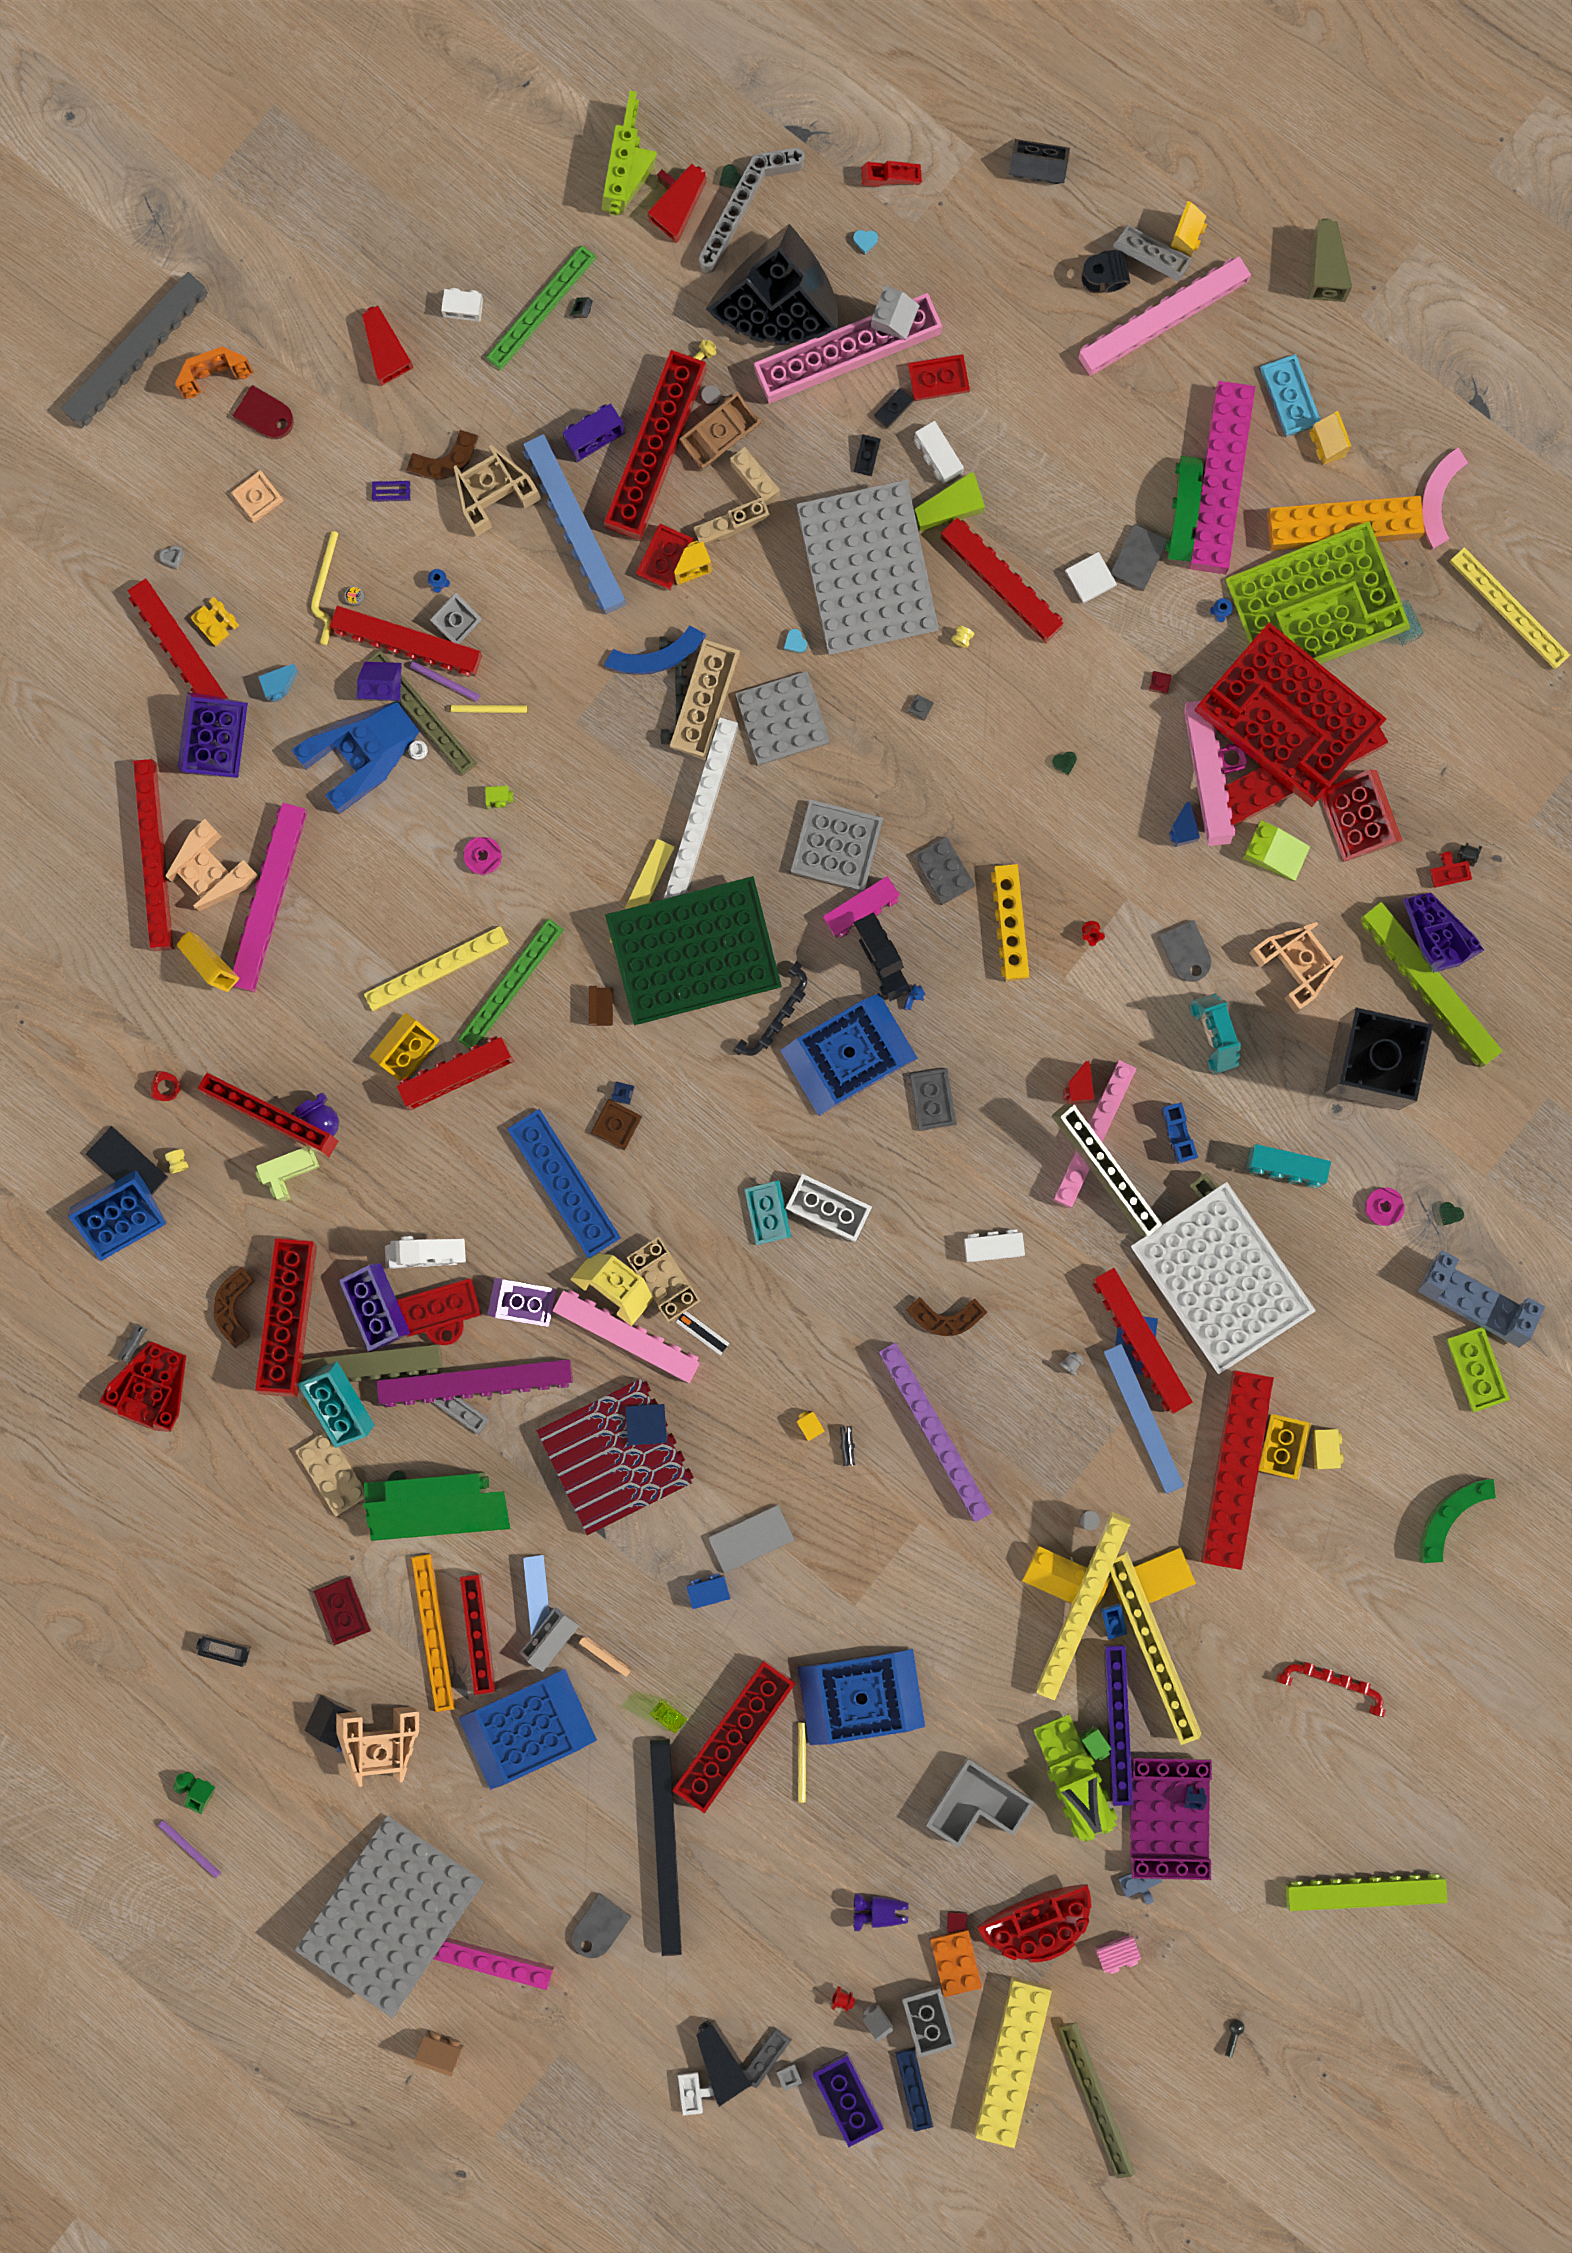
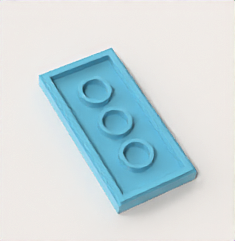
(1290, 395)

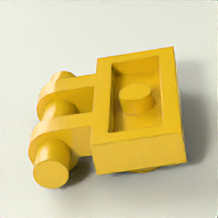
(210, 626)

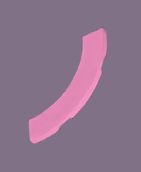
(1433, 496)

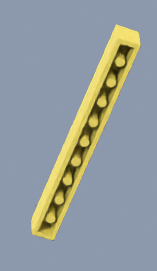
(1083, 1605)
(1154, 1649)

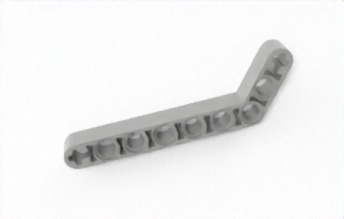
(742, 206)

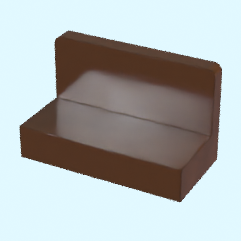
(600, 1006)

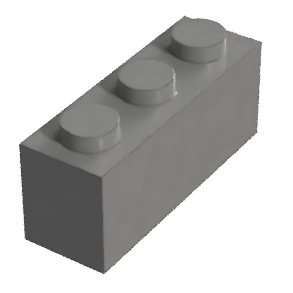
(549, 1639)

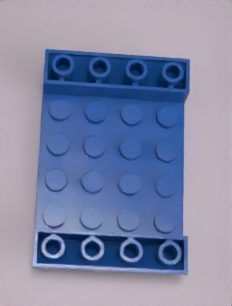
(528, 1729)

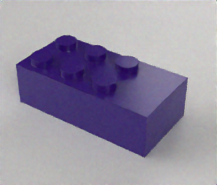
(374, 1306)
(848, 2099)

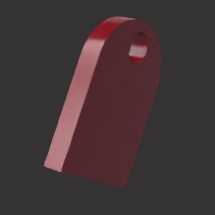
(264, 413)

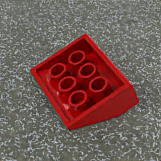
(1360, 815)

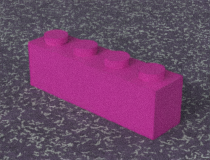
(868, 901)

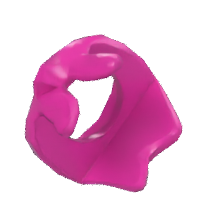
(1242, 759)

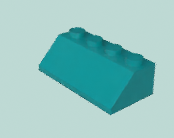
(336, 1405)

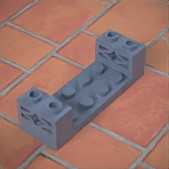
(1478, 1302)

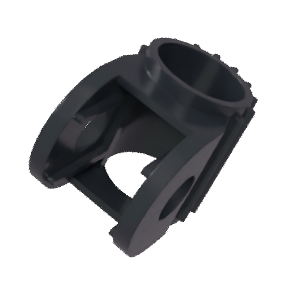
(1111, 271)

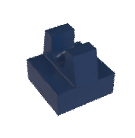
(622, 1093)
(1195, 1801)

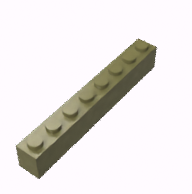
(1106, 1169)
(381, 1363)

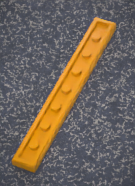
(433, 1633)

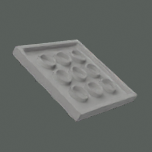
(782, 718)
(836, 845)

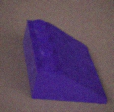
(212, 735)

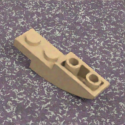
(733, 522)

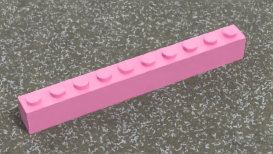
(1164, 316)

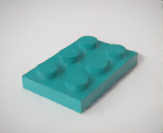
(767, 1213)

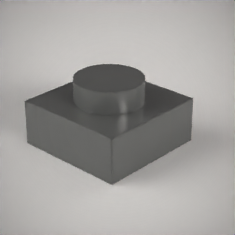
(920, 707)

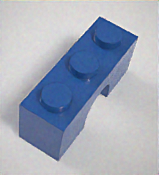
(1176, 1127)

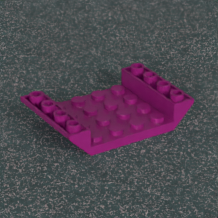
(1163, 1834)

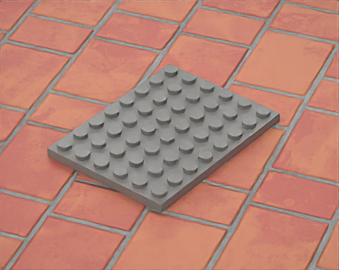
(867, 567)
(389, 1916)

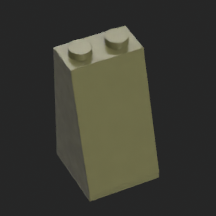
(1328, 265)

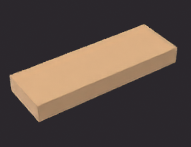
(605, 1656)

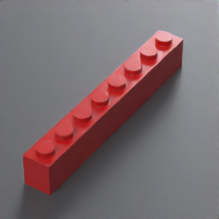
(1002, 579)
(173, 640)
(406, 641)
(268, 1115)
(1142, 1340)

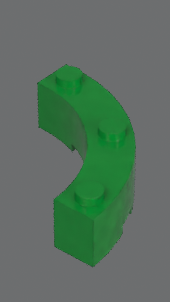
(1185, 508)
(1446, 1513)

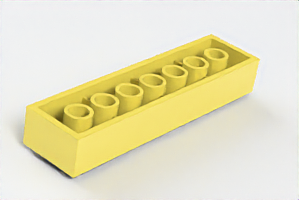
(1013, 2062)

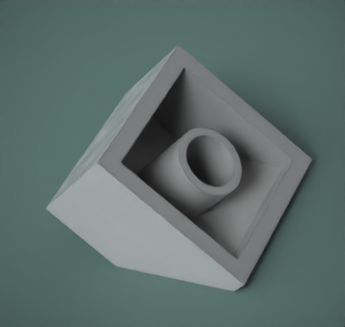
(894, 313)

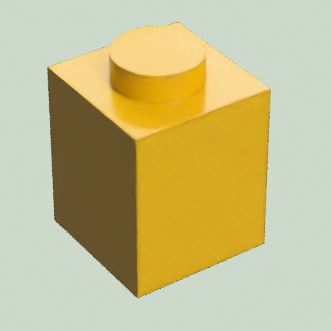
(810, 1425)

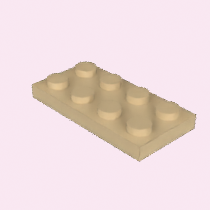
(332, 1474)

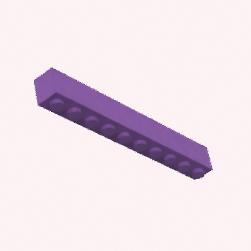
(935, 1432)

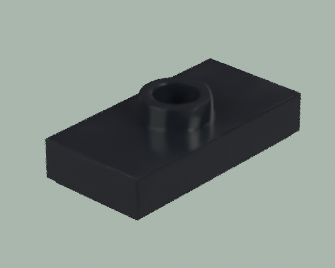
(893, 408)

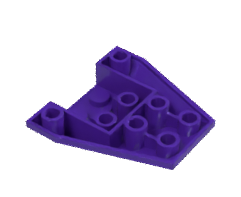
(1439, 934)

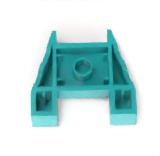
(1224, 1036)

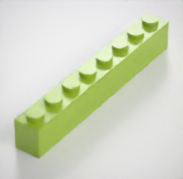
(1366, 1893)

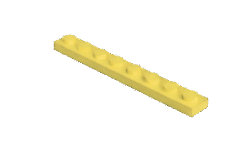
(1509, 608)
(436, 968)

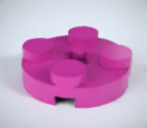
(483, 845)
(1394, 1201)

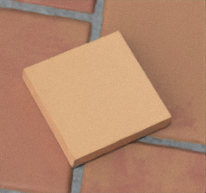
(257, 496)

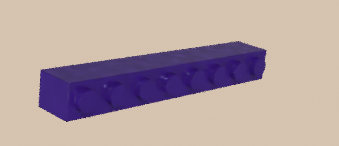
(1118, 1724)

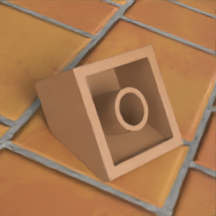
(439, 2053)

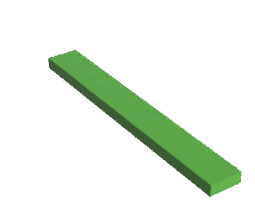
(541, 307)
(511, 984)

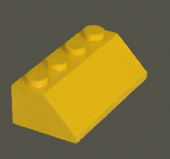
(1056, 1575)

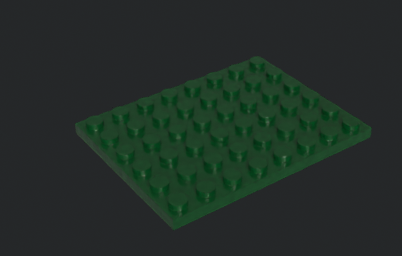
(693, 950)

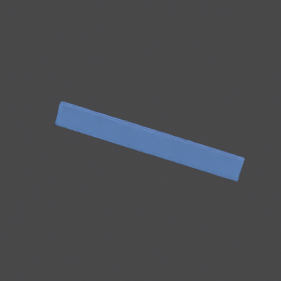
(1143, 1418)

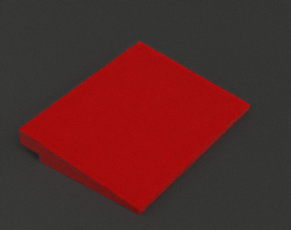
(1290, 714)

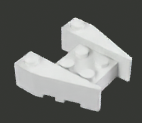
(424, 1253)

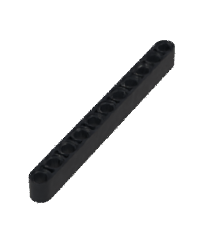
(665, 1847)

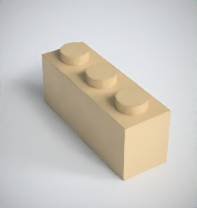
(754, 476)

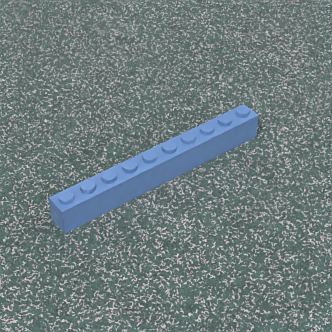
(574, 523)

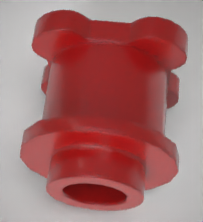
(1092, 933)
(842, 2000)

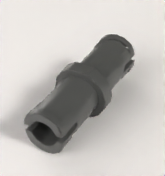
(132, 1343)

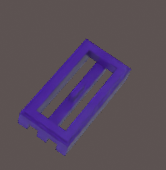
(407, 491)

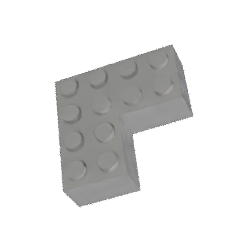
(976, 1793)

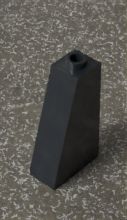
(723, 2065)

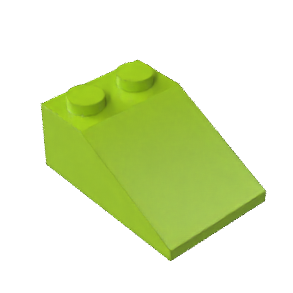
(1276, 850)

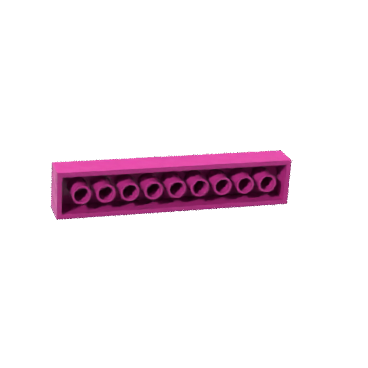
(1222, 477)

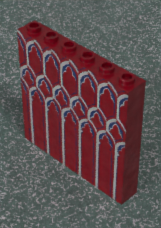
(601, 1470)

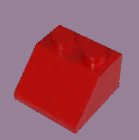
(1080, 1087)

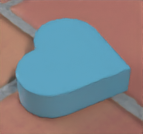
(865, 240)
(795, 642)

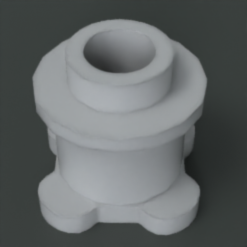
(1072, 1362)

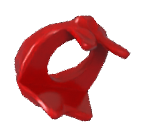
(158, 1077)

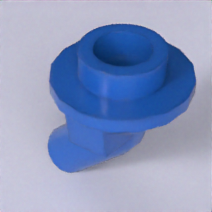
(916, 993)

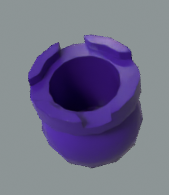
(318, 1114)

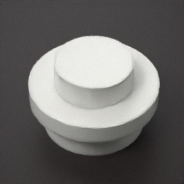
(418, 750)

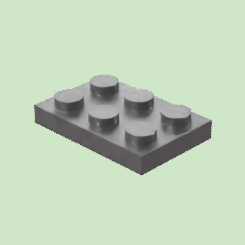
(944, 870)

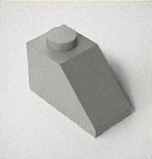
(877, 2022)

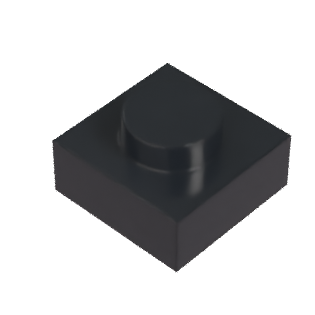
(581, 307)

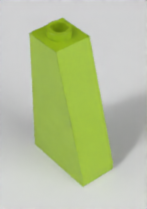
(957, 501)

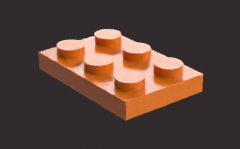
(956, 1963)

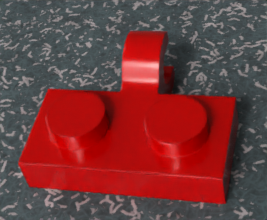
(1450, 872)

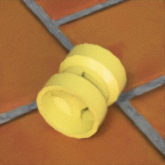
(176, 1161)

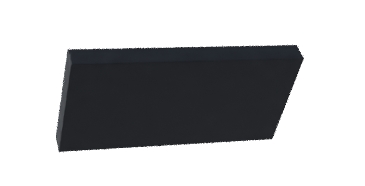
(120, 1157)

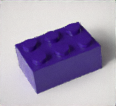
(593, 432)

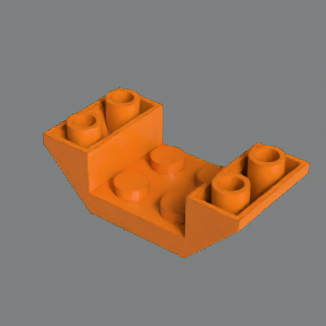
(207, 363)

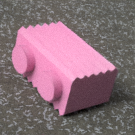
(1118, 1953)

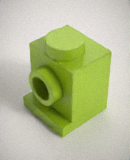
(498, 796)

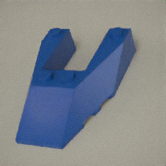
(368, 742)

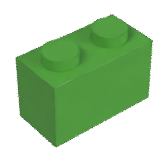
(1095, 1743)

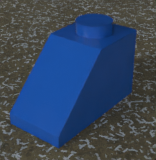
(1184, 828)

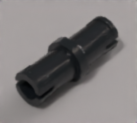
(847, 1446)

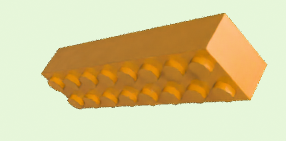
(1306, 524)

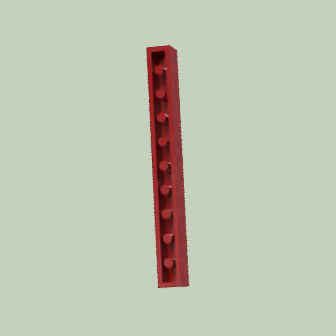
(153, 855)

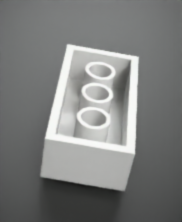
(828, 1208)

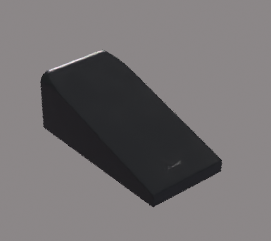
(867, 455)

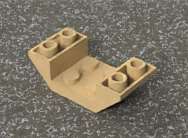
(664, 1279)

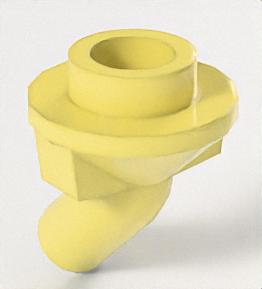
(707, 349)

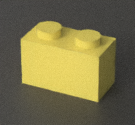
(1327, 1449)

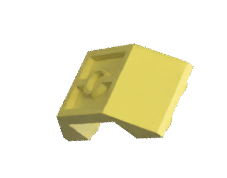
(616, 1283)

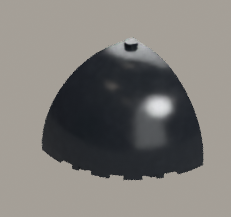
(778, 294)

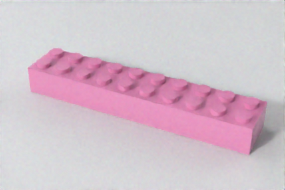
(840, 353)

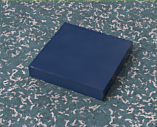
(646, 1424)

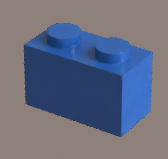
(708, 1592)

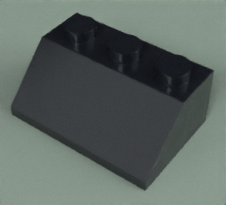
(1039, 161)

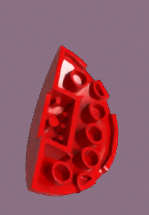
(1040, 1925)

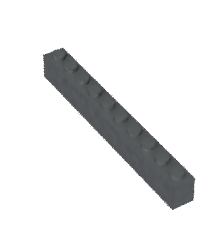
(135, 350)

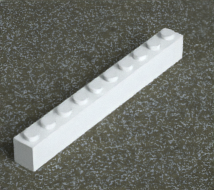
(702, 808)

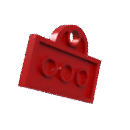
(440, 1311)

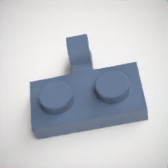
(1132, 1886)

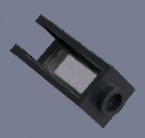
(223, 1650)

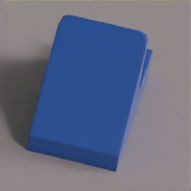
(1113, 1621)

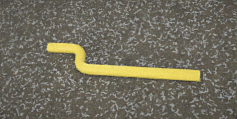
(319, 588)

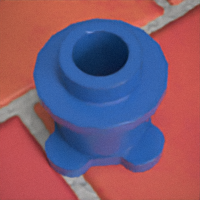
(441, 583)
(1219, 613)

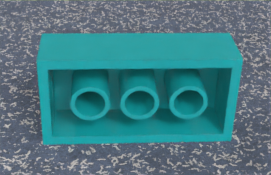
(1288, 1165)

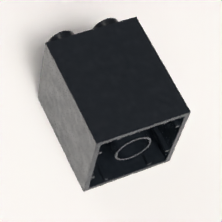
(1378, 1059)

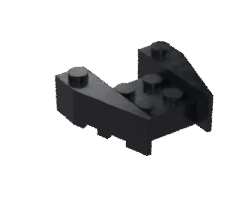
(882, 957)

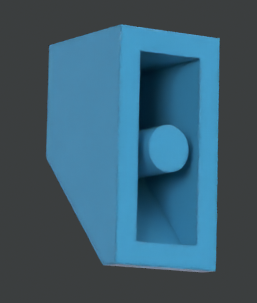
(278, 682)

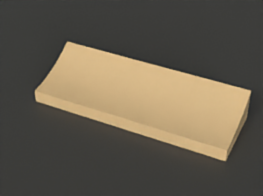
(705, 699)

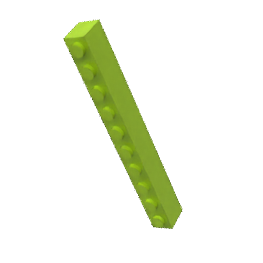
(1431, 985)

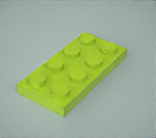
(1477, 1369)

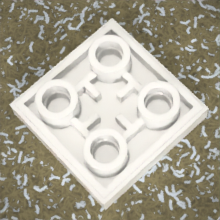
(1090, 577)

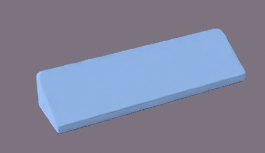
(536, 1591)

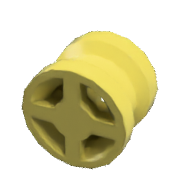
(962, 636)

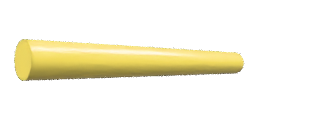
(489, 708)
(801, 1762)

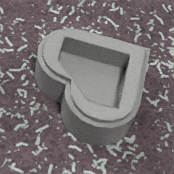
(172, 557)

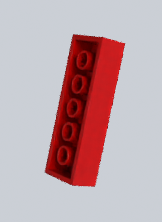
(455, 1073)

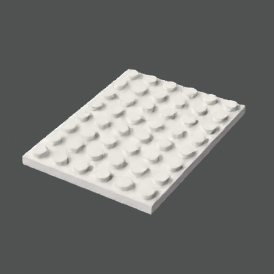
(1223, 1278)

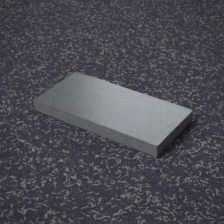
(1152, 252)
(751, 1538)

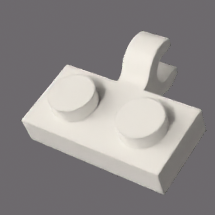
(692, 2093)

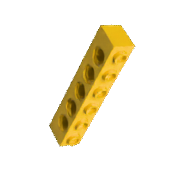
(1011, 875)

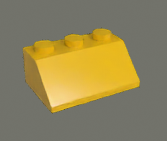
(404, 1047)
(1284, 1447)

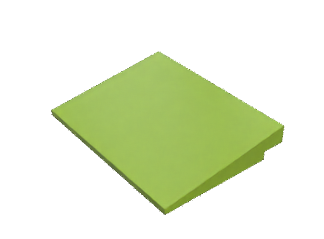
(1323, 595)

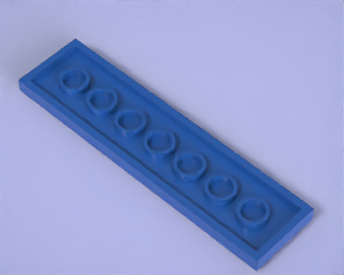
(564, 1183)

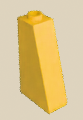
(207, 962)

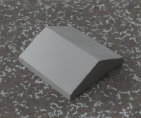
(455, 619)

